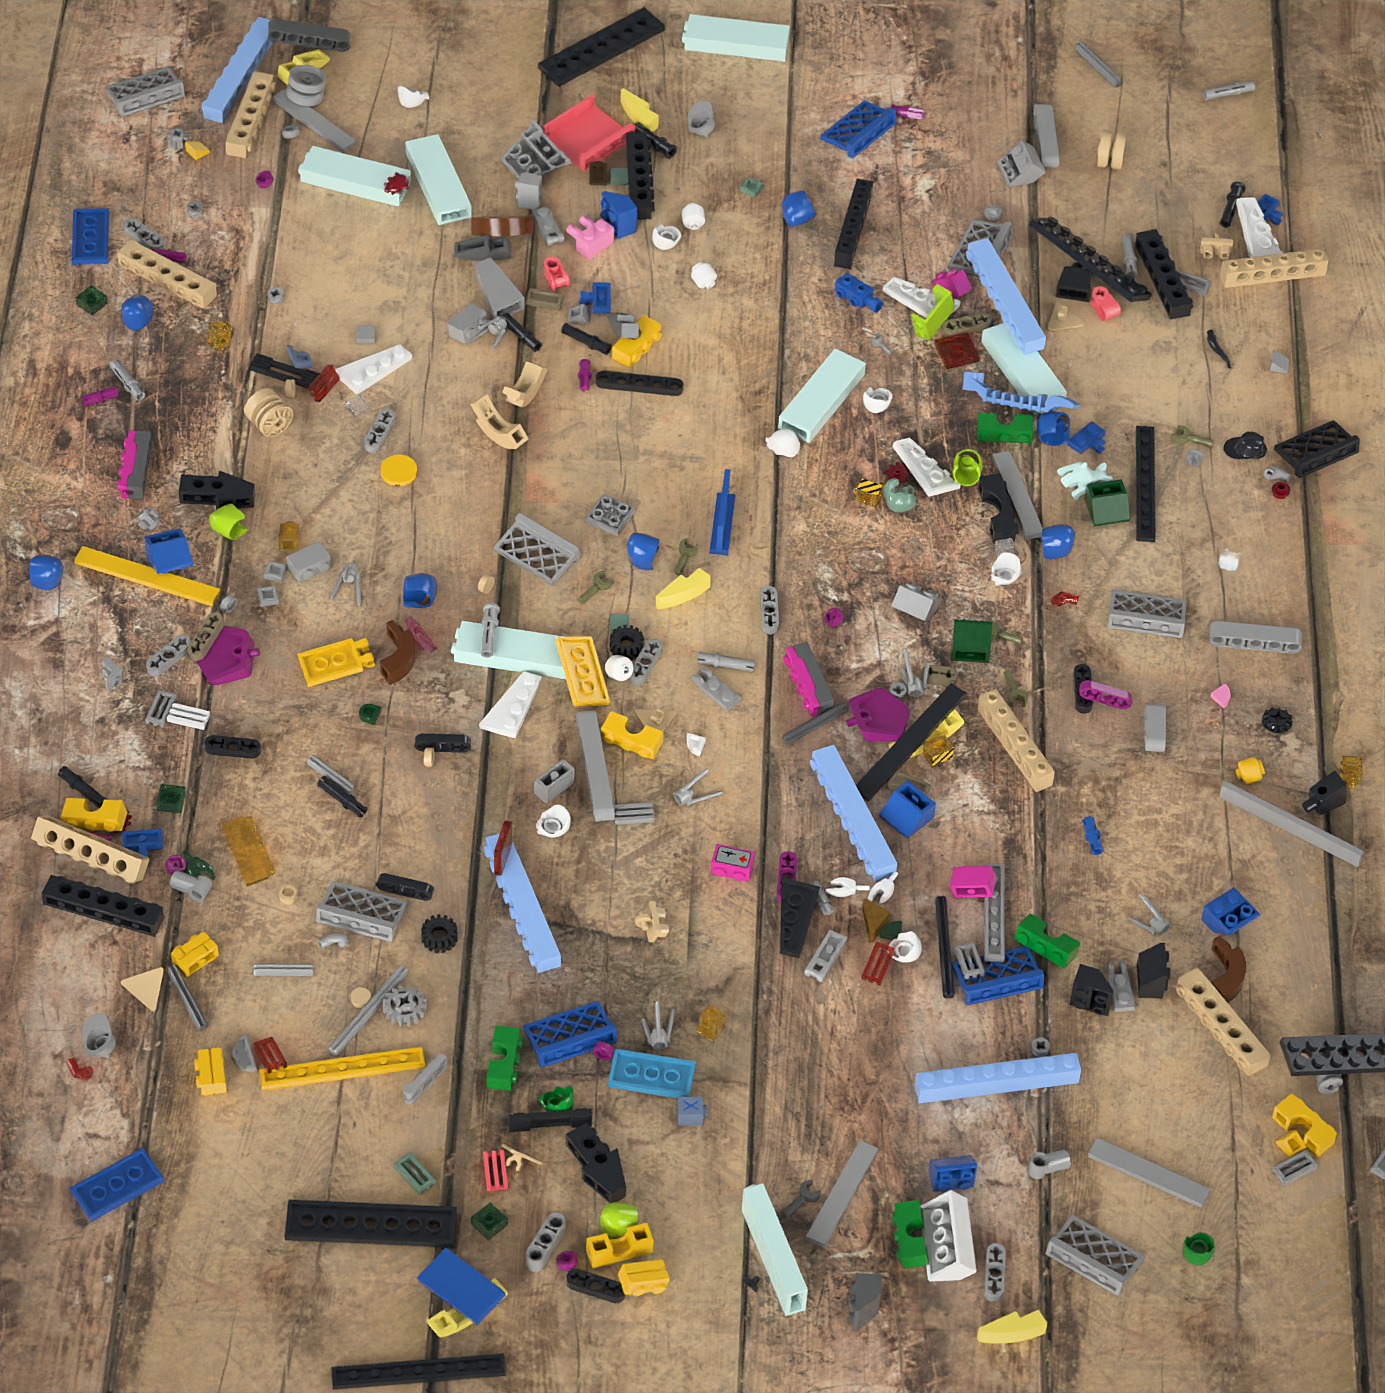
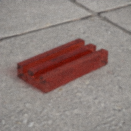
(323, 380)
(878, 981)
(274, 1065)

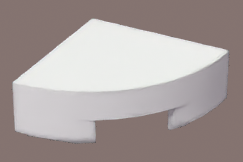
(695, 743)

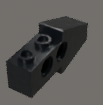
(216, 490)
(605, 1177)

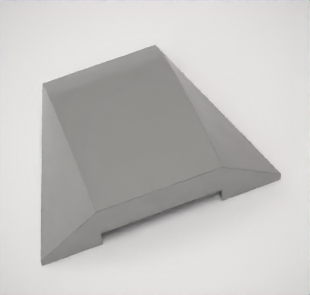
(534, 153)

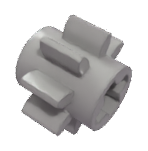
(177, 138)
(148, 518)

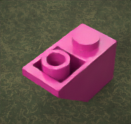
(953, 281)

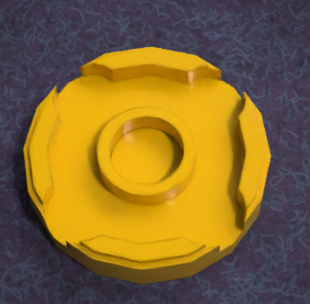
(398, 470)

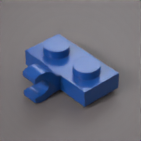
(1268, 207)
(599, 297)
(1088, 437)
(143, 840)

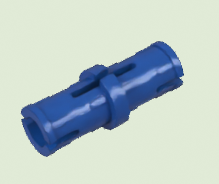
(1093, 835)

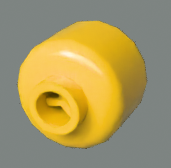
(1250, 770)

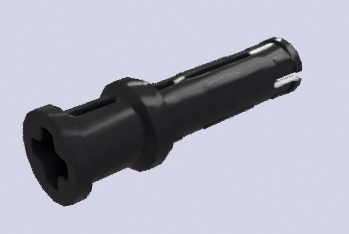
(660, 143)
(1236, 192)

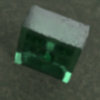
(91, 300)
(171, 798)
(489, 1221)

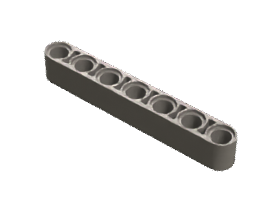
(595, 766)

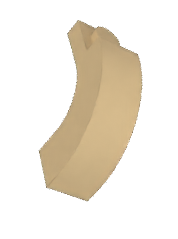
(527, 385)
(495, 427)

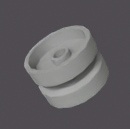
(306, 85)

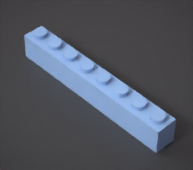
(238, 72)
(1005, 296)
(853, 813)
(525, 910)
(997, 1077)

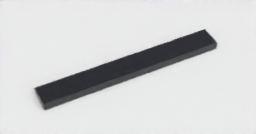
(1145, 484)
(910, 741)
(418, 1371)

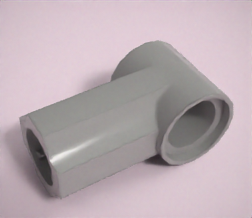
(195, 887)
(1048, 1163)

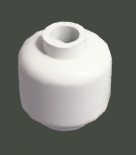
(693, 215)
(704, 275)
(619, 667)

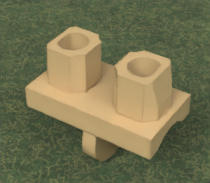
(1216, 246)
(650, 923)

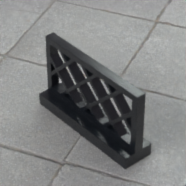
(1323, 456)

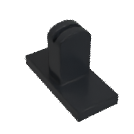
(752, 1282)

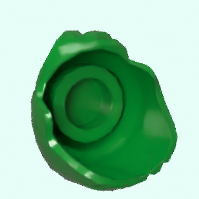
(558, 1100)
(1198, 1248)

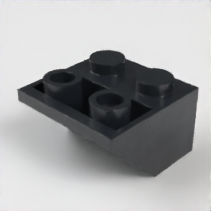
(1153, 972)
(1091, 991)

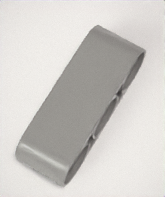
(1155, 727)
(546, 1233)

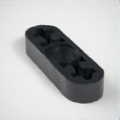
(1076, 681)
(454, 742)
(245, 753)
(412, 888)
(583, 1275)

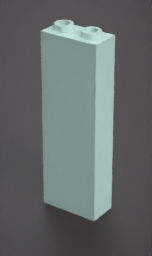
(736, 37)
(350, 175)
(438, 179)
(1025, 372)
(822, 395)
(512, 650)
(774, 1249)

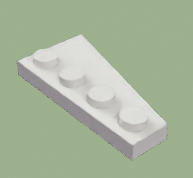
(1255, 230)
(916, 299)
(369, 370)
(924, 469)
(513, 707)

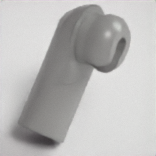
(1275, 472)
(333, 938)

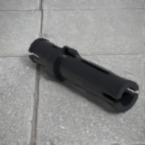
(525, 336)
(592, 342)
(77, 782)
(347, 801)

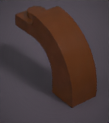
(502, 225)
(402, 660)
(1235, 964)

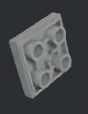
(610, 515)

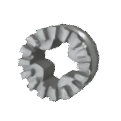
(199, 210)
(272, 292)
(1194, 461)
(901, 687)
(1041, 1052)

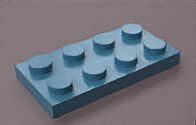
(651, 1074)

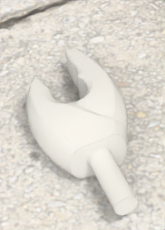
(847, 885)
(884, 887)

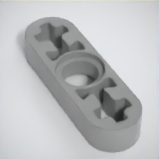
(139, 229)
(379, 437)
(765, 616)
(645, 654)
(166, 663)
(989, 1279)

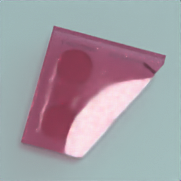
(420, 635)

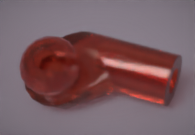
(1063, 598)
(80, 1073)

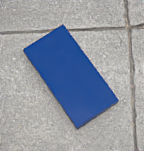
(90, 236)
(117, 1184)
(461, 1286)

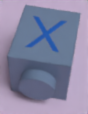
(691, 1110)

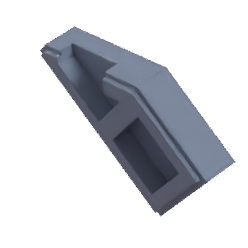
(299, 359)

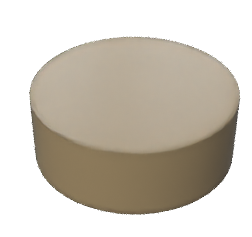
(290, 388)
(486, 584)
(429, 757)
(288, 894)
(360, 997)

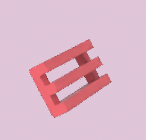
(493, 1155)

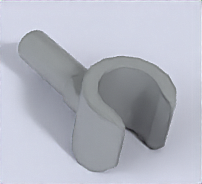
(878, 343)

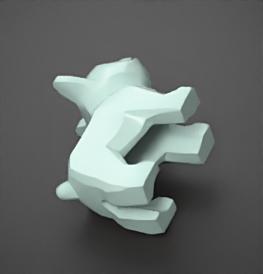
(1081, 475)

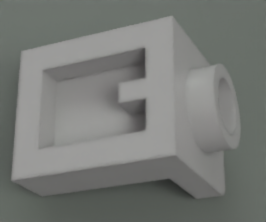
(112, 674)

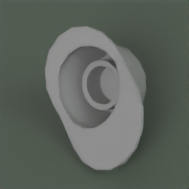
(701, 118)
(98, 1036)

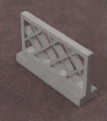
(145, 98)
(1000, 242)
(548, 540)
(1146, 621)
(358, 921)
(1086, 1264)

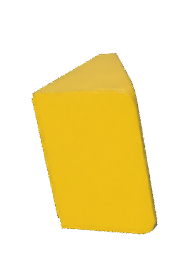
(196, 149)
(1291, 1143)

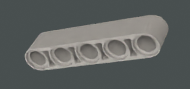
(1046, 135)
(1255, 637)

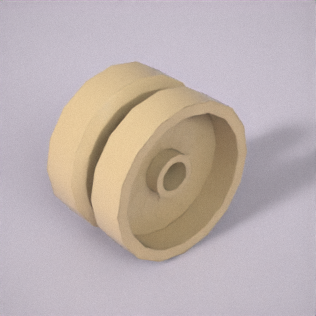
(1110, 149)

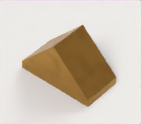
(874, 919)

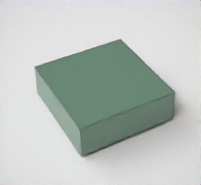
(619, 176)
(752, 187)
(618, 620)

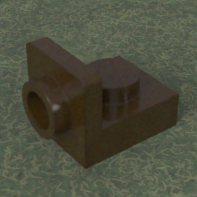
(598, 173)

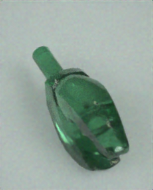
(196, 865)

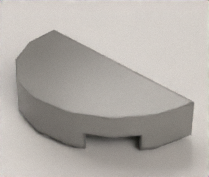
(243, 1056)

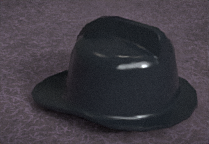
(1248, 446)

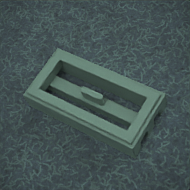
(424, 1185)

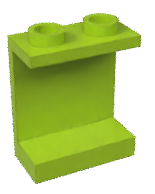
(942, 310)

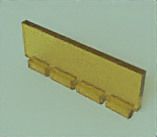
(248, 850)

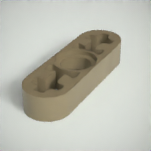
(977, 321)
(206, 628)

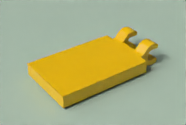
(335, 661)

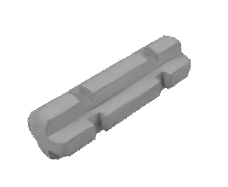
(823, 900)

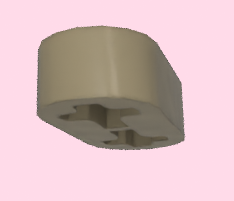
(939, 675)

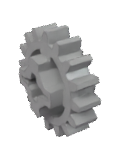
(404, 1005)

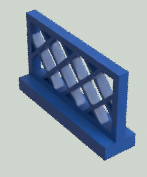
(866, 134)
(722, 519)
(1001, 985)
(574, 1044)

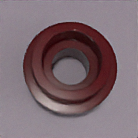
(1280, 490)

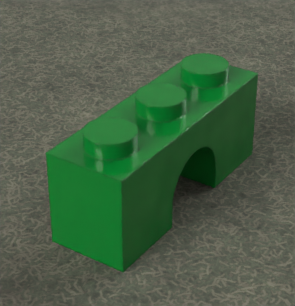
(992, 431)
(1058, 950)
(501, 1072)
(908, 1218)

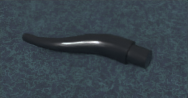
(1212, 340)

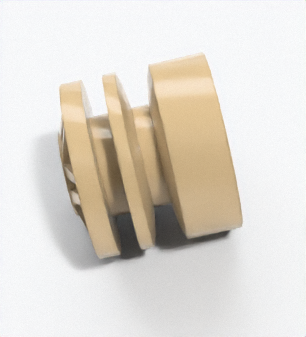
(268, 412)

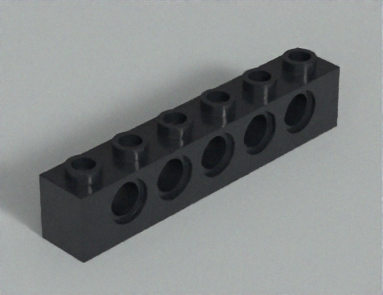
(639, 173)
(853, 223)
(1163, 274)
(136, 916)

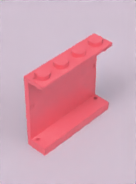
(586, 133)

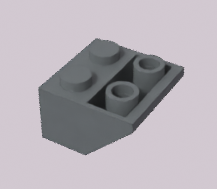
(864, 1299)

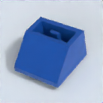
(620, 213)
(168, 551)
(908, 809)
(1228, 913)
(952, 1173)

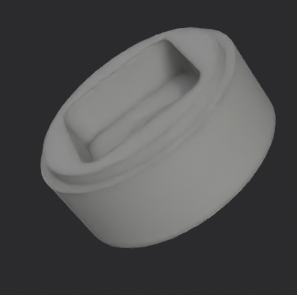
(290, 131)
(993, 213)
(228, 604)

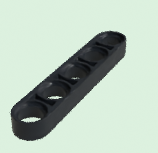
(647, 387)

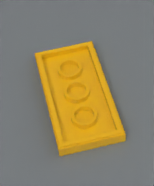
(582, 671)

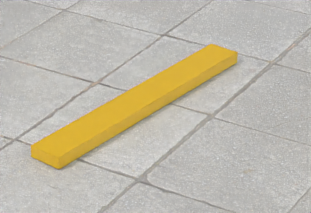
(147, 576)
(343, 1068)

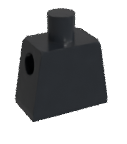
(1074, 283)
(1326, 794)

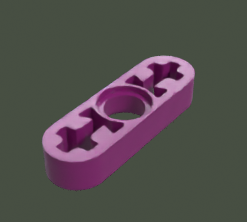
(1117, 698)
(785, 870)

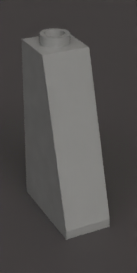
(497, 289)

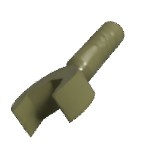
(1186, 436)
(685, 553)
(598, 584)
(1004, 635)
(1015, 693)

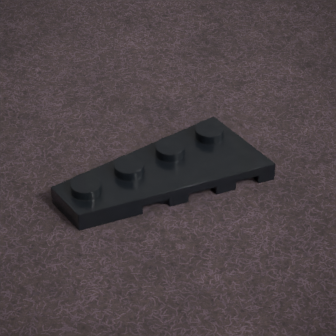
(797, 908)

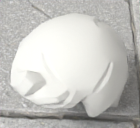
(411, 98)
(665, 237)
(877, 400)
(784, 443)
(1006, 569)
(554, 822)
(906, 947)

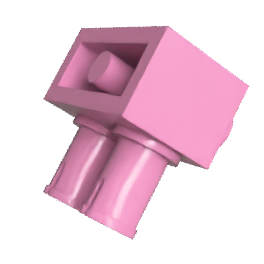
(594, 238)

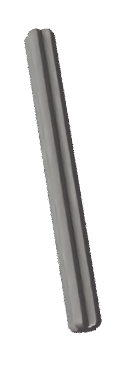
(367, 1011)

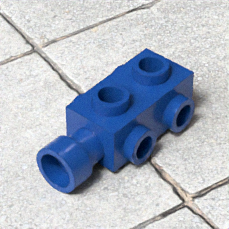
(857, 292)

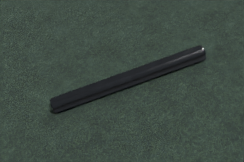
(944, 947)

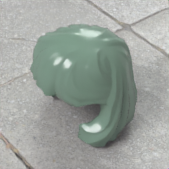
(899, 499)

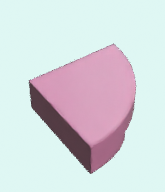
(1221, 695)

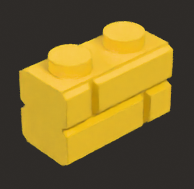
(194, 954)
(211, 1070)
(644, 1277)

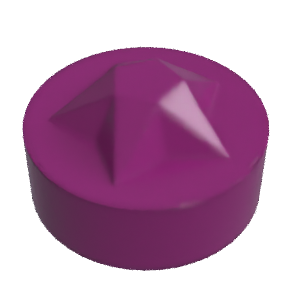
(264, 179)
(834, 617)
(175, 863)
(603, 1051)
(567, 1260)

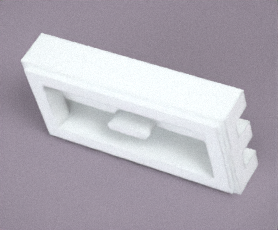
(190, 714)

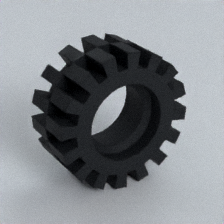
(626, 634)
(439, 924)

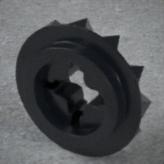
(1269, 722)

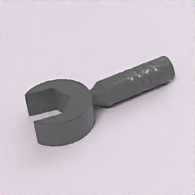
(804, 1196)

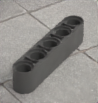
(309, 35)

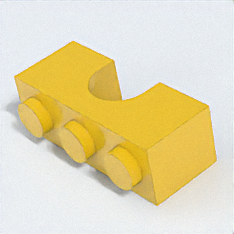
(630, 351)
(644, 743)
(108, 818)
(1294, 1112)
(606, 1251)

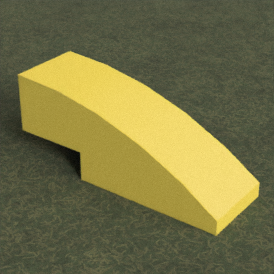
(313, 58)
(639, 110)
(683, 589)
(1013, 1328)

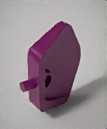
(229, 656)
(879, 716)

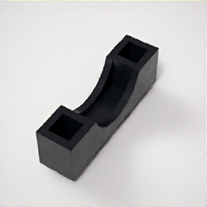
(993, 491)

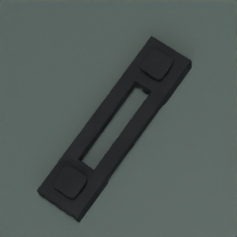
(262, 365)
(524, 1121)

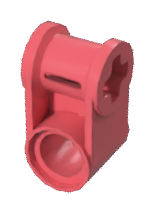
(555, 274)
(1104, 303)

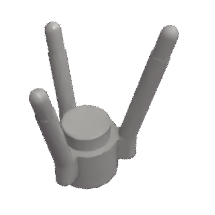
(496, 326)
(349, 574)
(914, 684)
(685, 793)
(1158, 922)
(659, 1038)

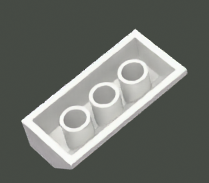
(948, 1238)

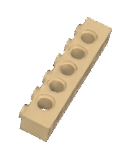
(250, 114)
(1274, 268)
(167, 274)
(1016, 740)
(135, 862)
(1232, 1025)

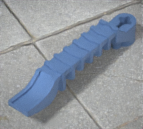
(975, 382)

